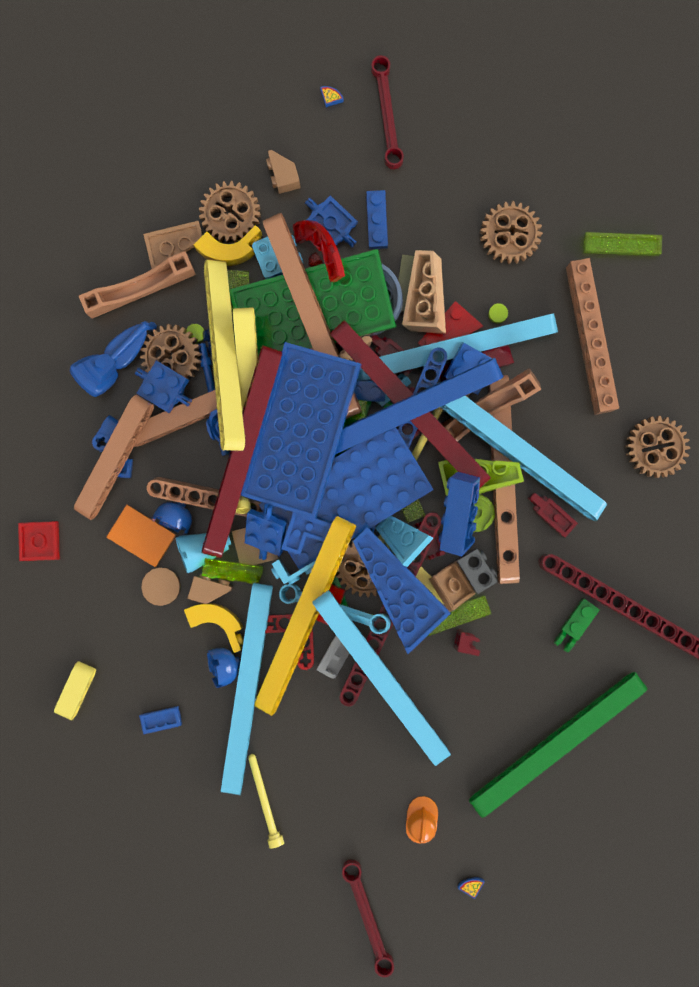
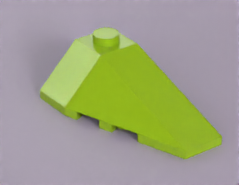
(501, 474)

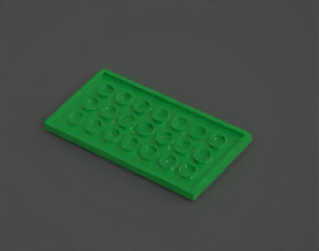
(357, 298)

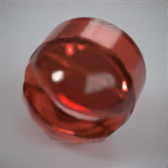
(314, 260)

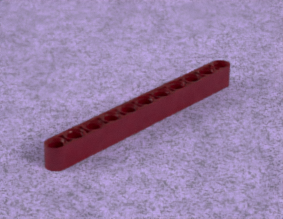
(397, 391)
(239, 461)
(642, 613)
(356, 687)

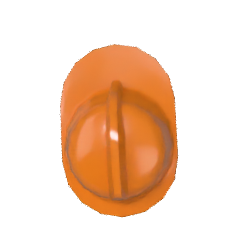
(422, 820)

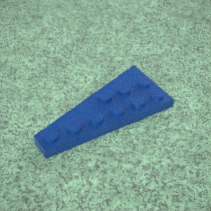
(404, 596)

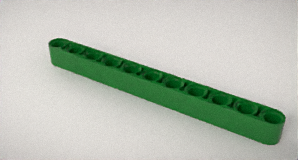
(558, 744)

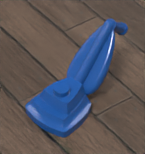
(99, 372)

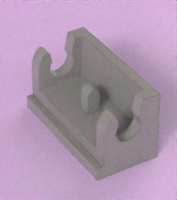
(333, 658)

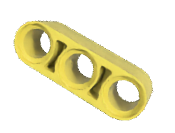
(75, 690)

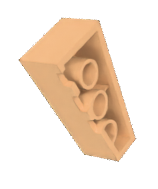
(425, 295)

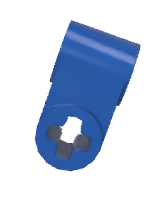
(104, 432)

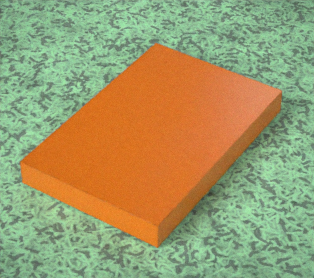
(141, 536)

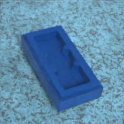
(160, 719)

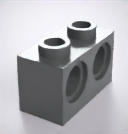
(473, 573)

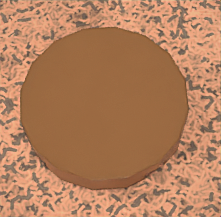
(161, 586)

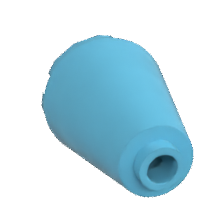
(190, 549)

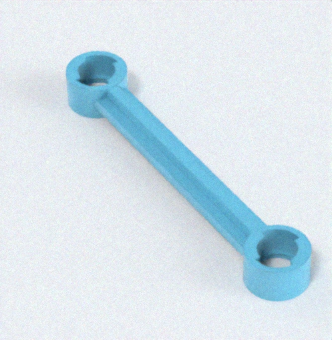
(354, 615)

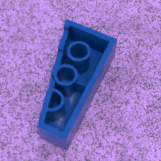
(459, 514)

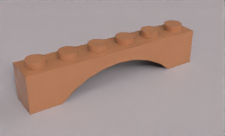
(111, 297)
(510, 393)

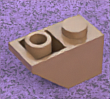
(284, 172)
(206, 590)

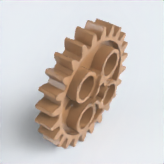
(240, 199)
(511, 249)
(162, 341)
(662, 464)
(345, 572)

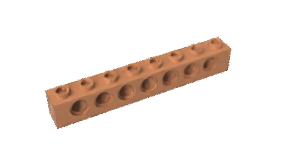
(592, 336)

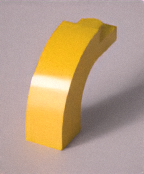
(230, 253)
(219, 615)

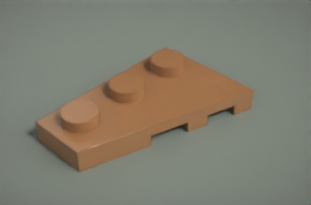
(171, 241)

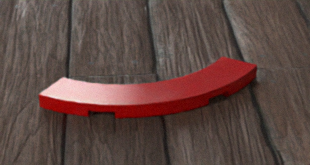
(313, 231)

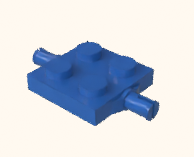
(333, 219)
(163, 386)
(265, 531)

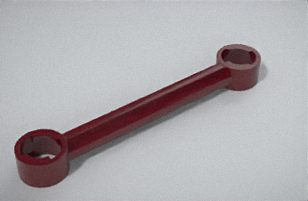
(387, 111)
(368, 919)

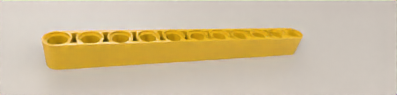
(304, 615)

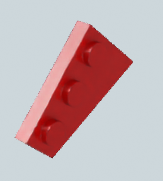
(457, 324)

